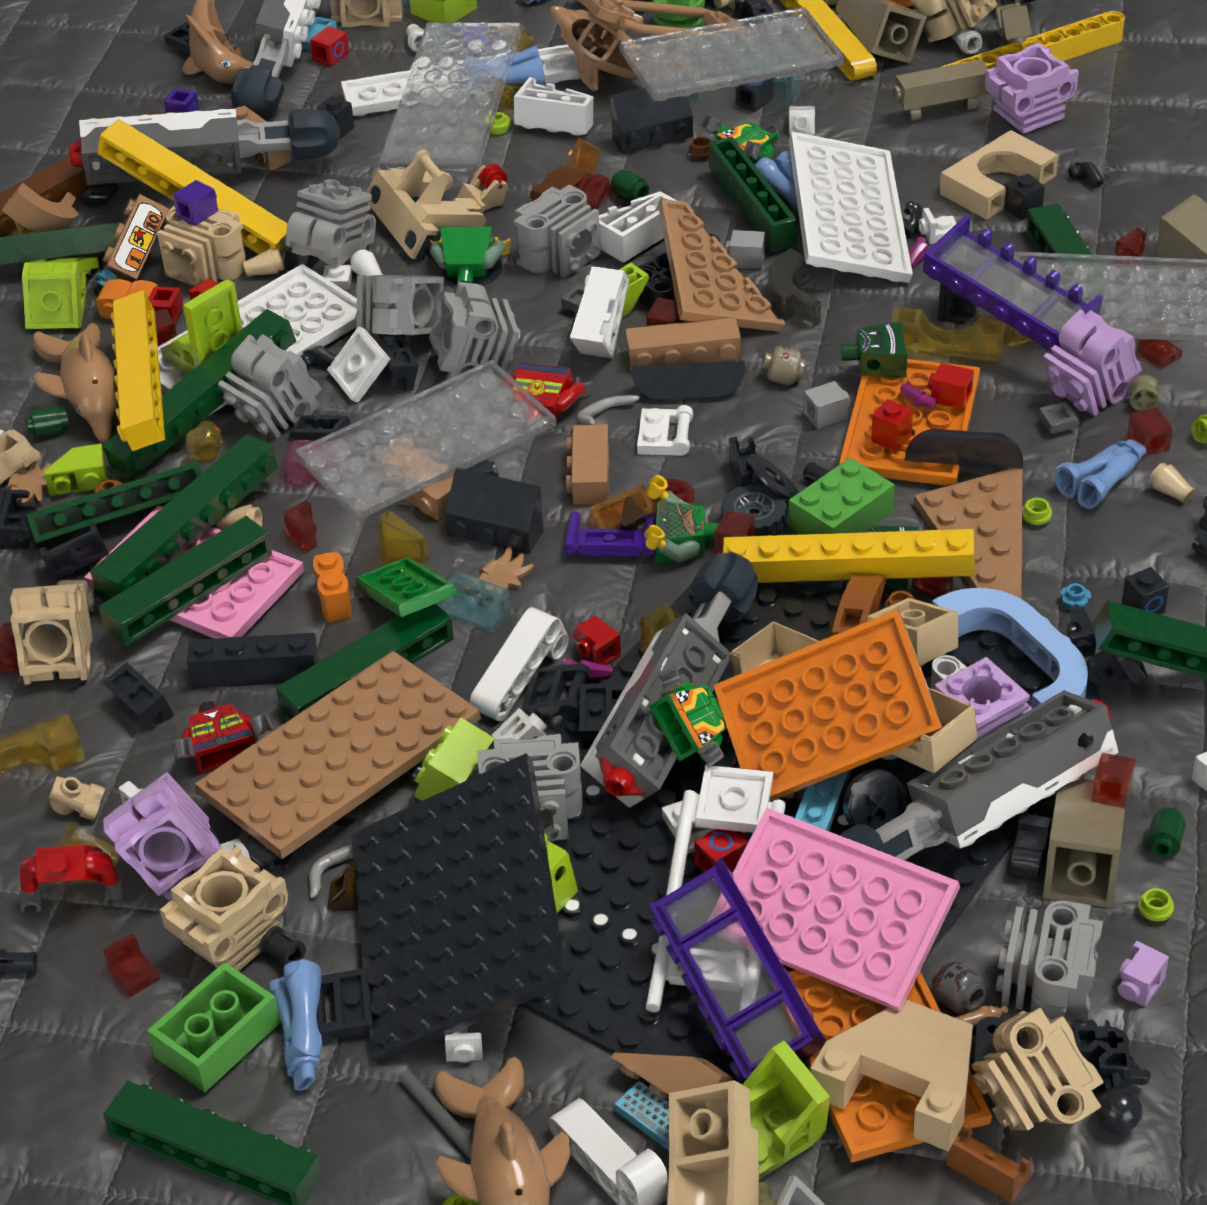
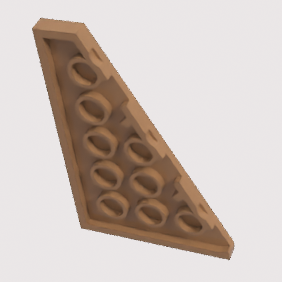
(706, 276)
(995, 513)

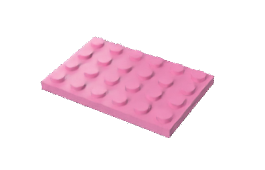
(241, 601)
(842, 907)

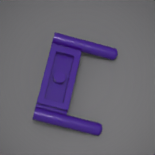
(606, 541)

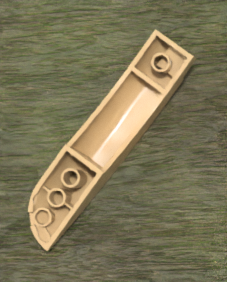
(712, 1147)

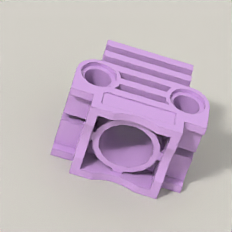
(1031, 87)
(1092, 363)
(990, 692)
(162, 834)

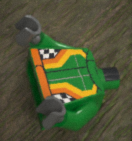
(752, 139)
(690, 718)

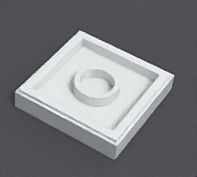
(358, 364)

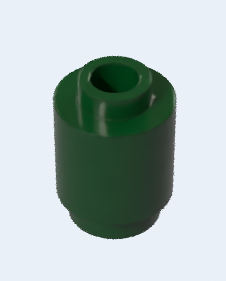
(629, 185)
(47, 421)
(1166, 832)

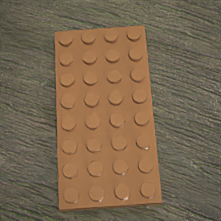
(335, 754)

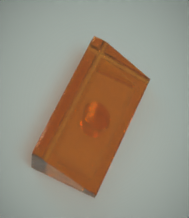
(583, 157)
(609, 512)

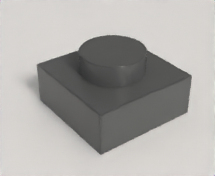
(573, 298)
(1058, 417)

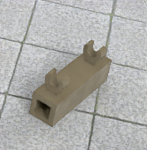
(940, 86)

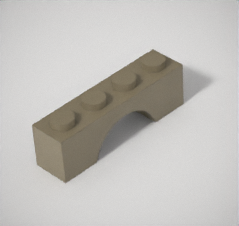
(1013, 22)

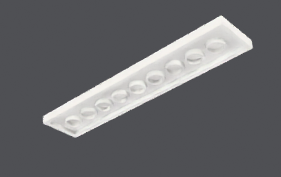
(386, 90)

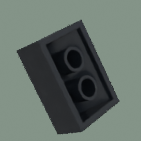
(648, 123)
(494, 511)

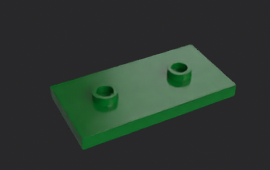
(405, 586)

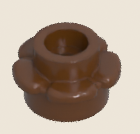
(699, 147)

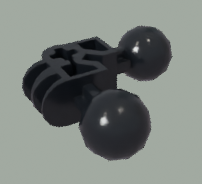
(1109, 1053)

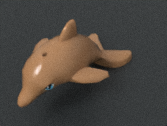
(594, 44)
(210, 46)
(84, 377)
(504, 1155)

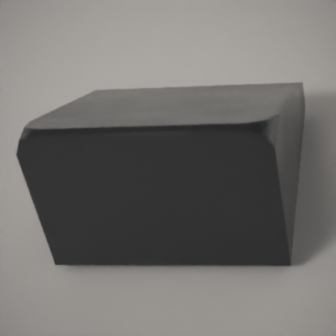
(294, 260)

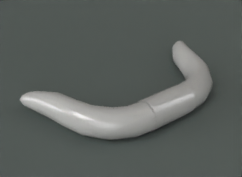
(586, 415)
(325, 862)

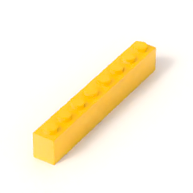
(170, 173)
(137, 371)
(843, 554)

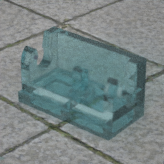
(477, 602)

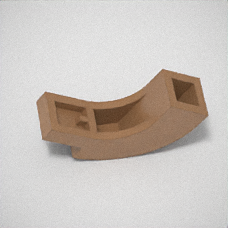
(38, 213)

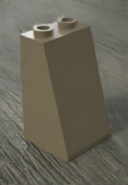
(884, 26)
(1184, 231)
(1083, 847)

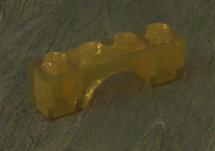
(980, 340)
(47, 743)

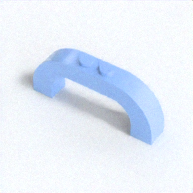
(1027, 630)

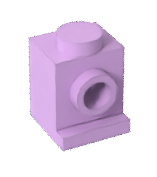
(1142, 974)

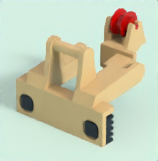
(416, 222)

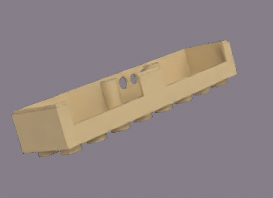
(930, 753)

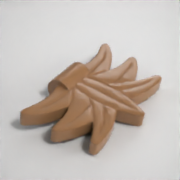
(30, 480)
(506, 572)

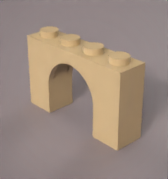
(1009, 153)

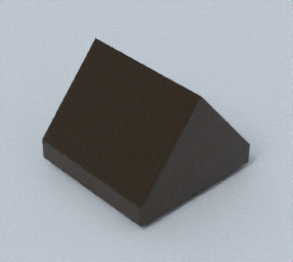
(632, 515)
(343, 891)

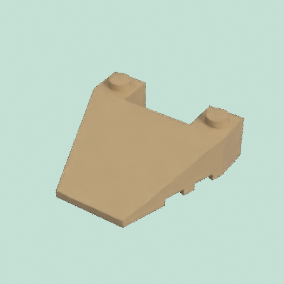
(911, 1051)

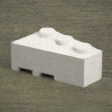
(552, 109)
(632, 228)
(600, 312)

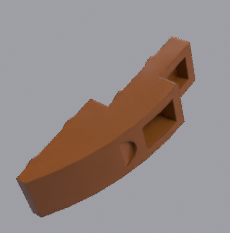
(858, 601)

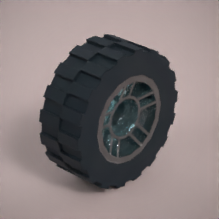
(763, 503)

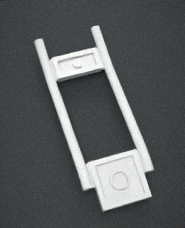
(727, 801)

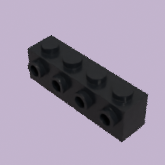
(250, 659)

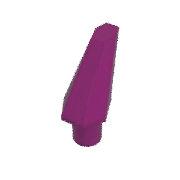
(917, 251)
(917, 397)
(597, 670)

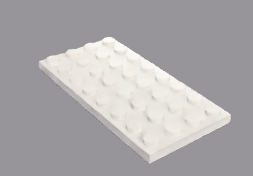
(849, 208)
(310, 303)

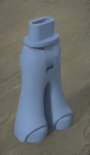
(526, 65)
(780, 176)
(1098, 474)
(297, 1005)

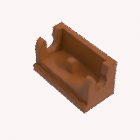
(987, 1166)

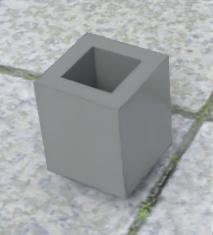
(747, 249)
(826, 404)

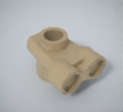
(71, 795)

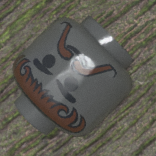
(958, 988)

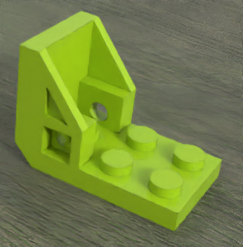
(56, 291)
(210, 323)
(785, 1107)

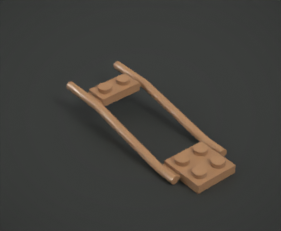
(622, 13)

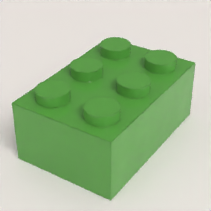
(842, 501)
(214, 1026)

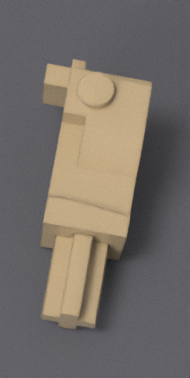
(15, 453)

